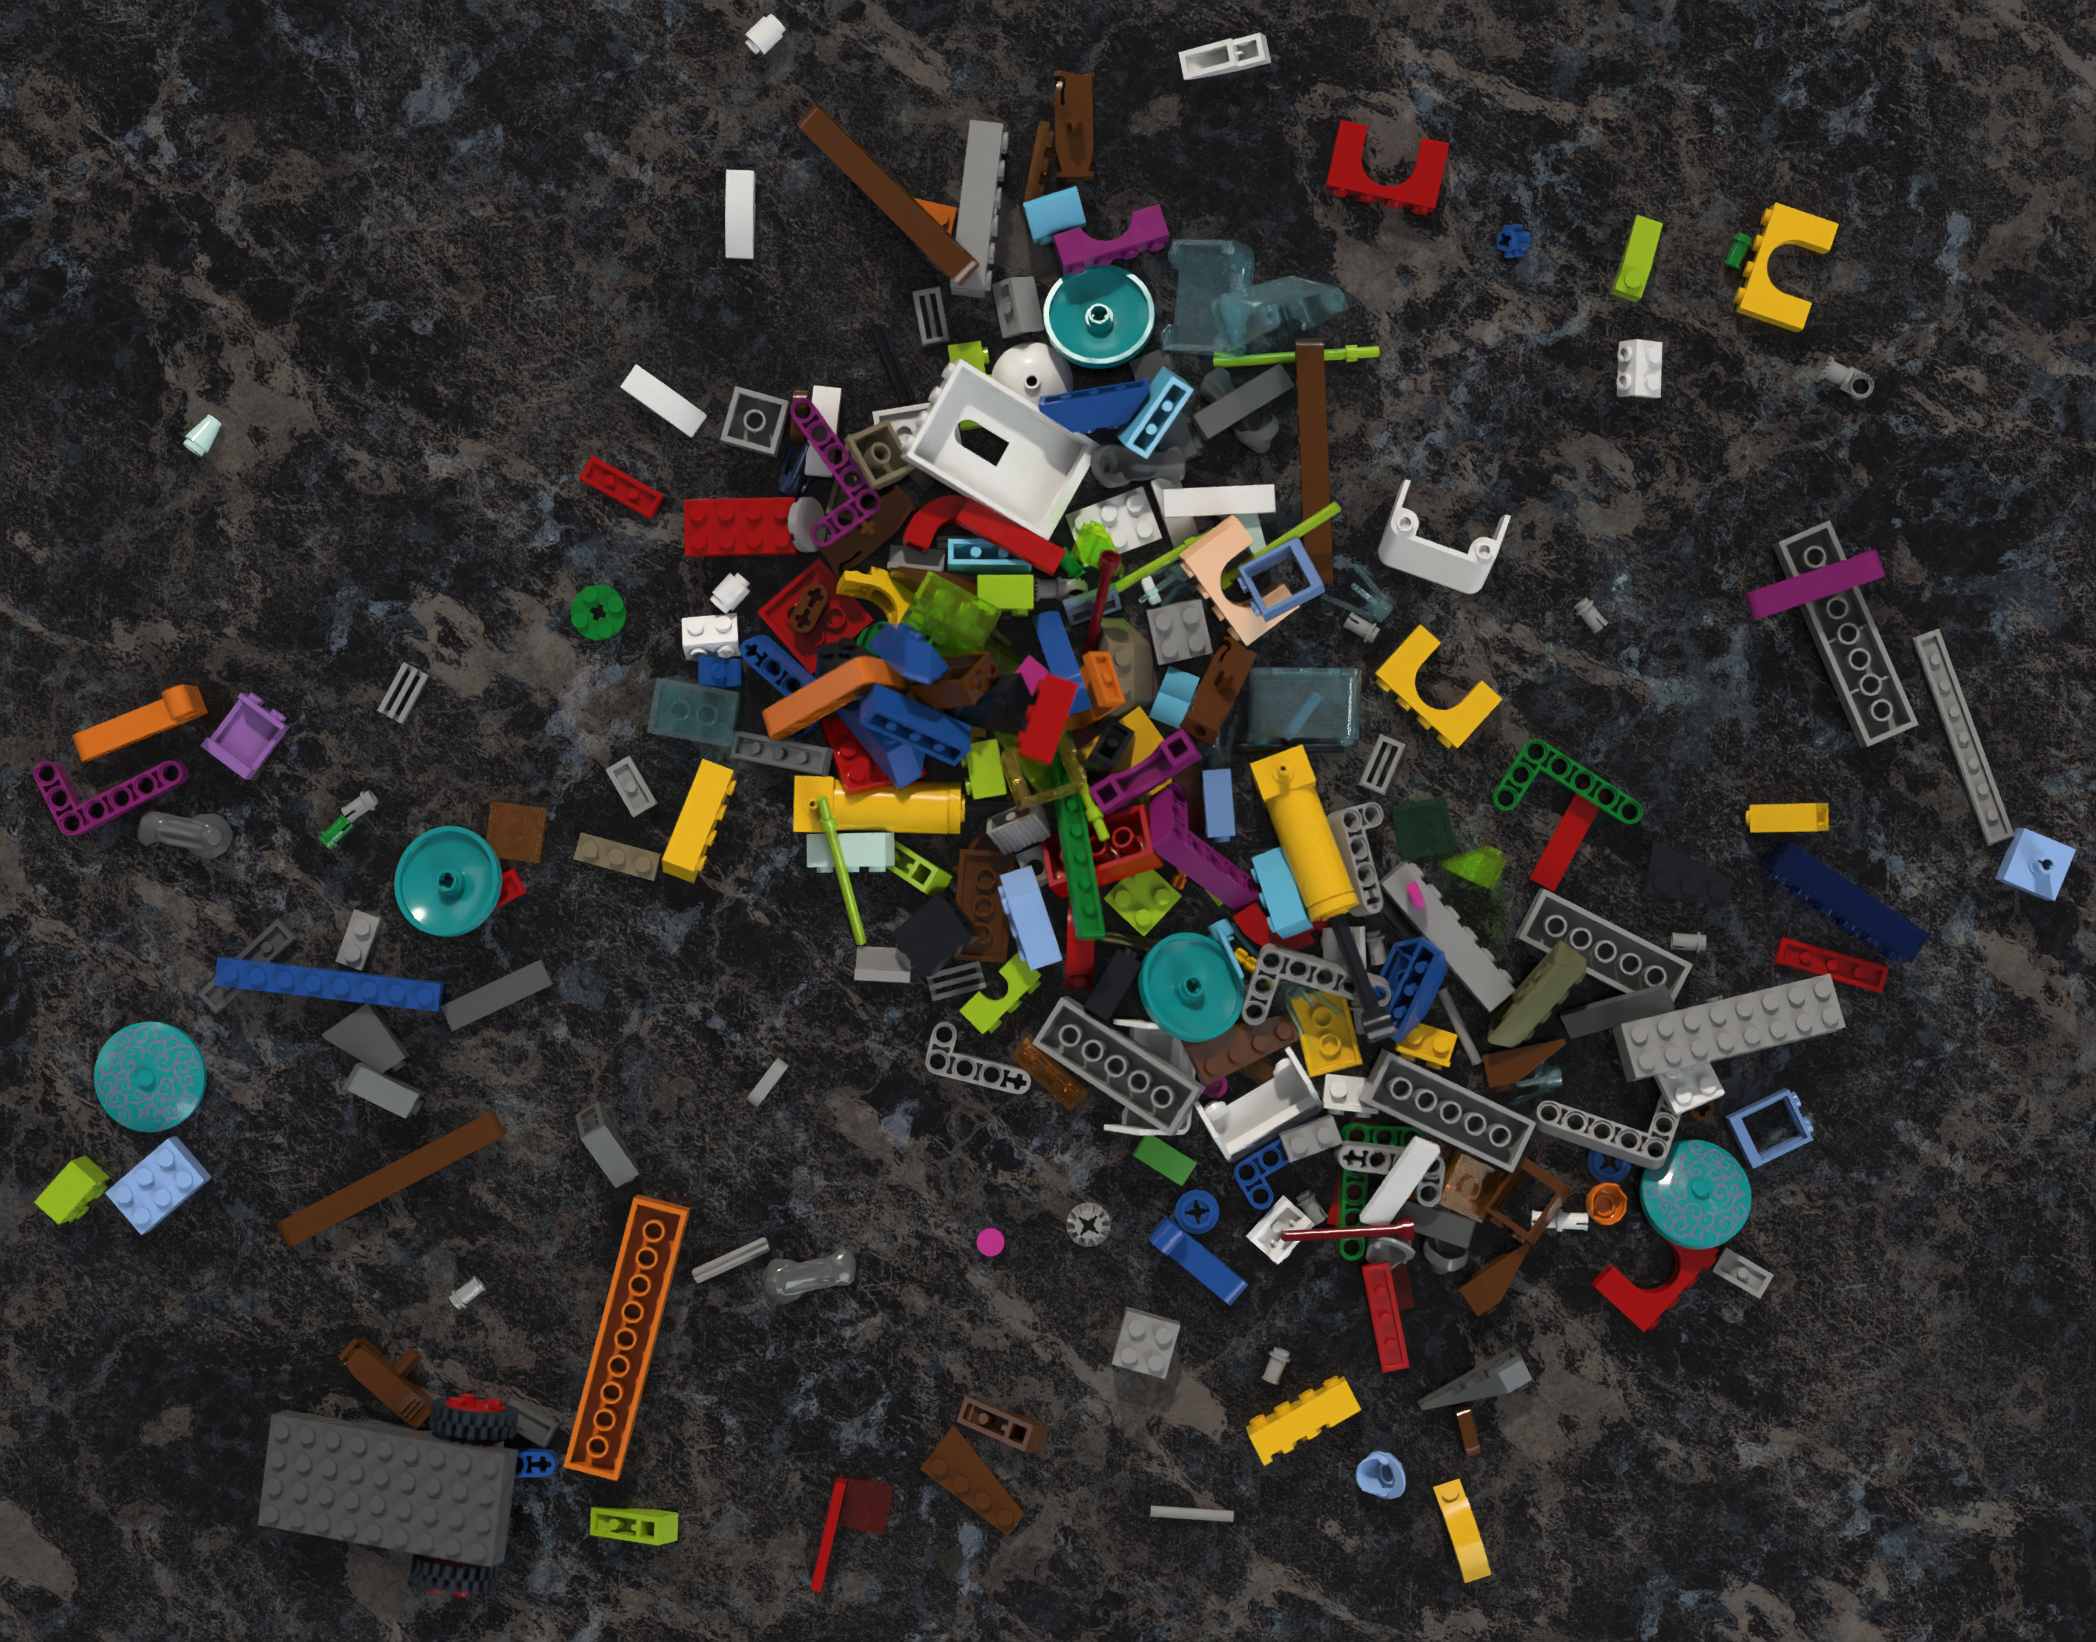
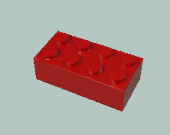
(738, 527)
(1120, 857)

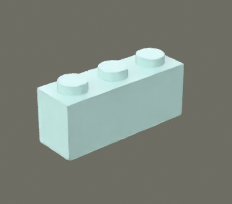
(858, 849)

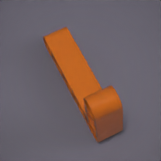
(829, 694)
(177, 707)

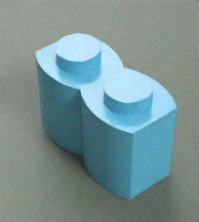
(1174, 697)

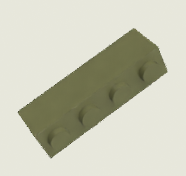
(1536, 996)

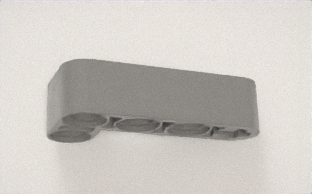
(1350, 835)
(979, 1064)
(1389, 1157)

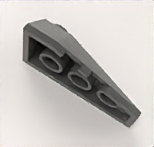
(1493, 1378)

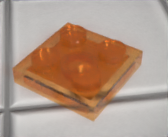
(516, 831)
(1469, 1186)

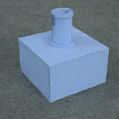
(2035, 864)

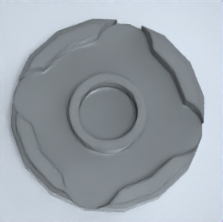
(801, 519)

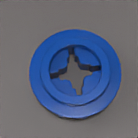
(1607, 1174)
(1206, 1221)

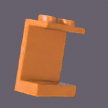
(1102, 689)

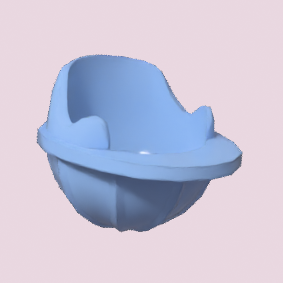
(1381, 1475)

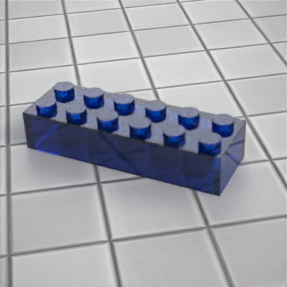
(1846, 902)

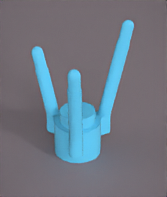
(1222, 933)

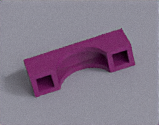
(1079, 251)
(1128, 786)

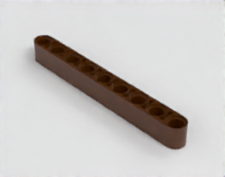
(888, 194)
(1313, 451)
(391, 1179)

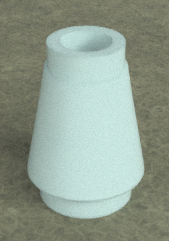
(202, 436)

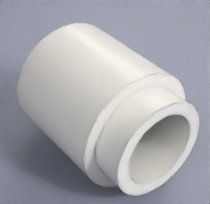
(764, 34)
(730, 592)

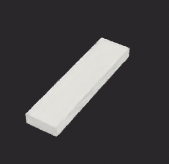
(1218, 501)
(1400, 1182)

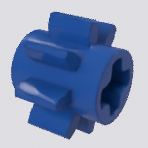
(1513, 240)

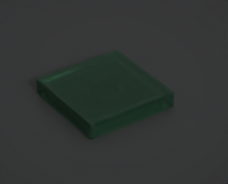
(1423, 828)

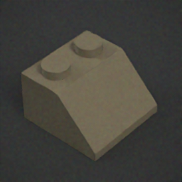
(879, 455)

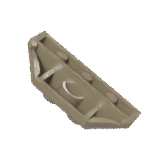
(1132, 662)

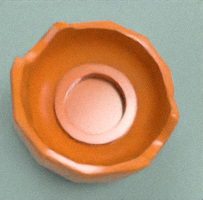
(1606, 1203)

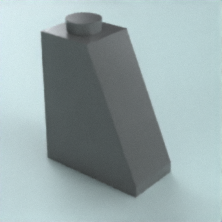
(369, 1039)
(384, 1090)
(606, 1145)

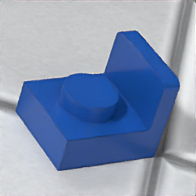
(719, 672)

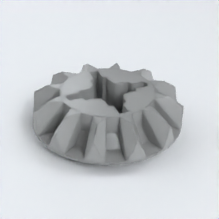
(1075, 1225)

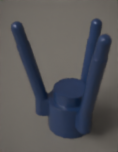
(792, 482)

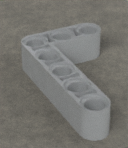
(1307, 977)
(1616, 1133)

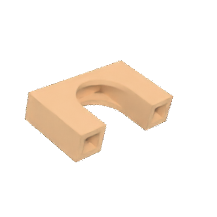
(1206, 561)

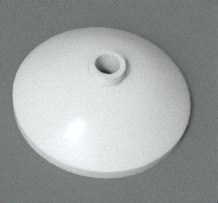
(1035, 361)

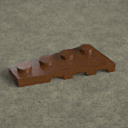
(1239, 1047)
(967, 1477)

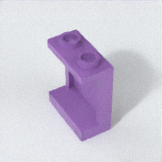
(247, 735)

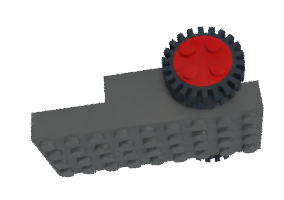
(401, 1488)

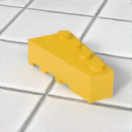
(697, 821)
(1302, 1418)

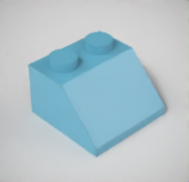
(1054, 215)

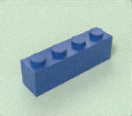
(915, 724)

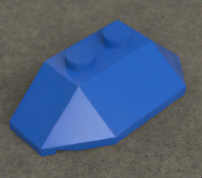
(1095, 407)
(909, 653)
(897, 760)
(1414, 976)

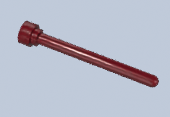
(1108, 564)
(1402, 1229)

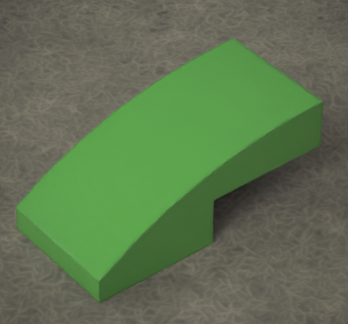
(1164, 1158)

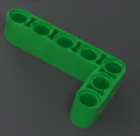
(1566, 779)
(1356, 1204)

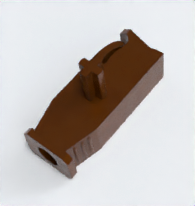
(1074, 127)
(871, 534)
(1218, 690)
(389, 1380)

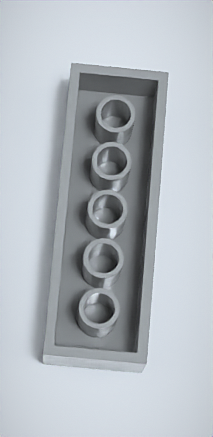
(978, 202)
(1440, 926)
(1610, 951)
(1118, 1065)
(1447, 1110)

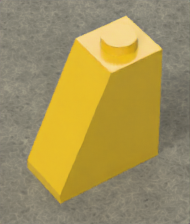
(1788, 817)

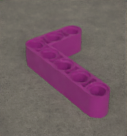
(839, 471)
(1814, 584)
(108, 799)
(1192, 855)

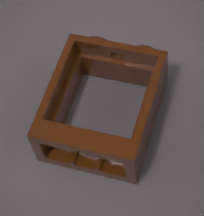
(963, 685)
(1507, 1189)

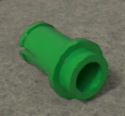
(1738, 251)
(1071, 566)
(335, 832)

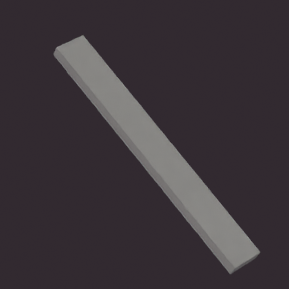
(1962, 737)

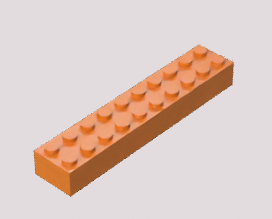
(626, 1337)

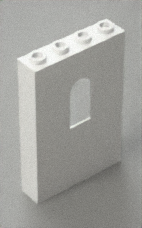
(1036, 469)

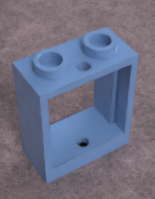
(1271, 558)
(1218, 805)
(1744, 1140)

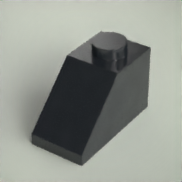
(1107, 751)

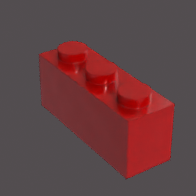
(1046, 719)

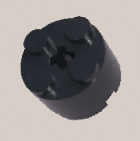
(836, 654)

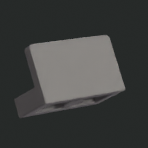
(1017, 306)
(908, 557)
(882, 965)

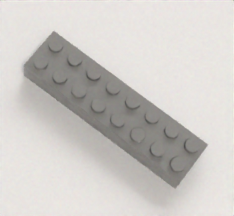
(1848, 642)
(1728, 1027)

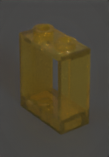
(1017, 784)

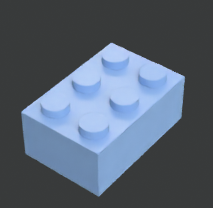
(1029, 918)
(158, 1185)

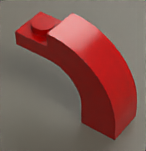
(930, 520)
(1256, 927)
(1078, 958)

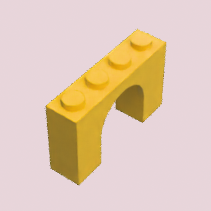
(1759, 296)
(1399, 676)

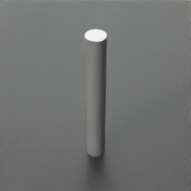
(1459, 1026)
(1192, 1513)

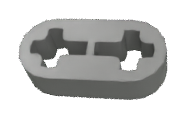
(767, 1082)

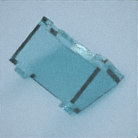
(1205, 273)
(1254, 309)
(1304, 704)

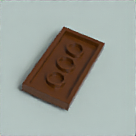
(981, 902)

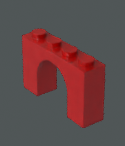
(1349, 178)
(1646, 1305)

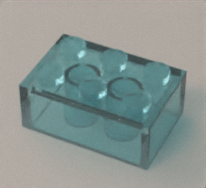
(694, 712)

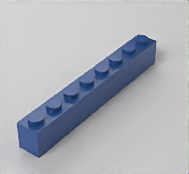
(329, 983)

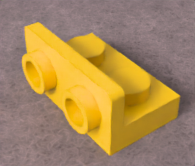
(1428, 1044)

